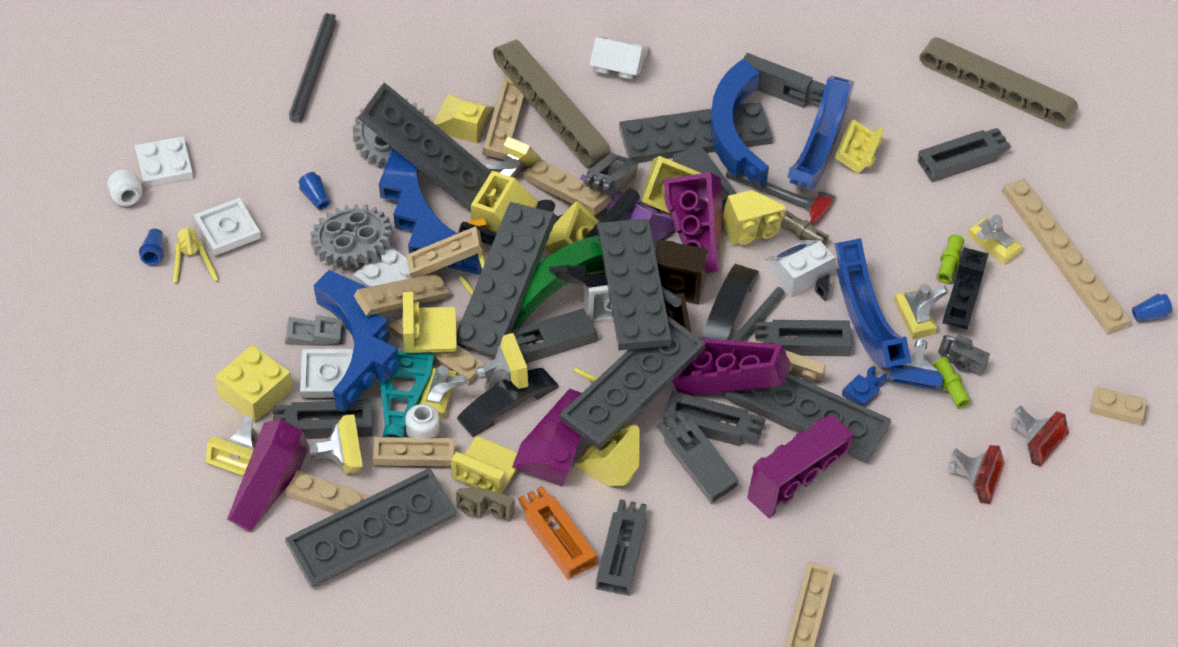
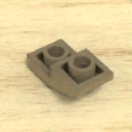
(477, 501)

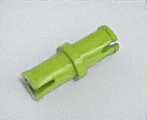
(950, 258)
(952, 383)

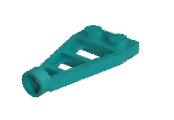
(412, 366)

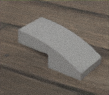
(318, 332)

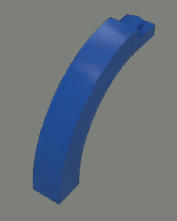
(824, 133)
(733, 153)
(873, 330)

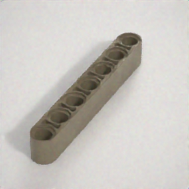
(998, 82)
(551, 102)

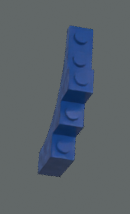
(371, 353)

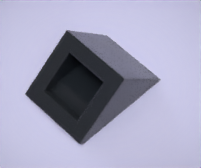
(822, 287)

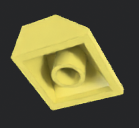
(463, 118)
(661, 169)
(570, 227)
(615, 460)

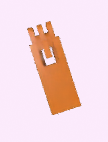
(564, 545)

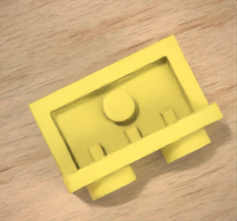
(859, 146)

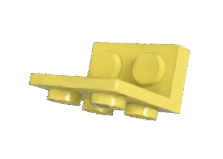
(428, 328)
(484, 465)

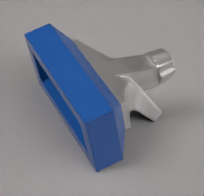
(918, 372)

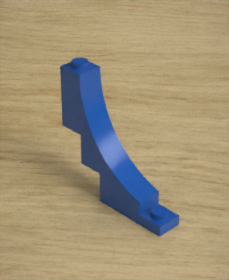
(413, 214)

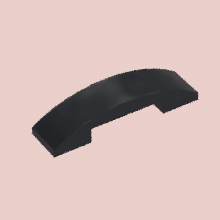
(577, 275)
(965, 288)
(729, 302)
(503, 397)

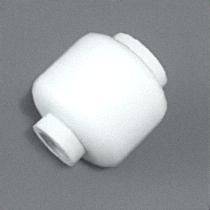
(124, 187)
(422, 422)

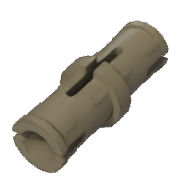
(803, 228)

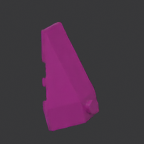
(697, 212)
(550, 445)
(272, 466)

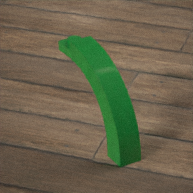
(543, 284)

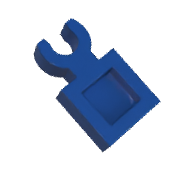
(862, 389)

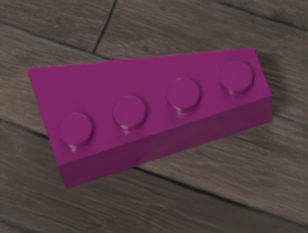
(733, 367)
(797, 463)

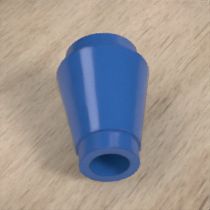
(313, 188)
(152, 248)
(1153, 308)

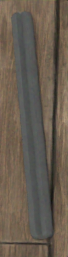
(312, 67)

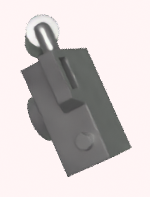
(964, 354)

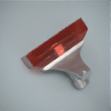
(1041, 435)
(981, 471)

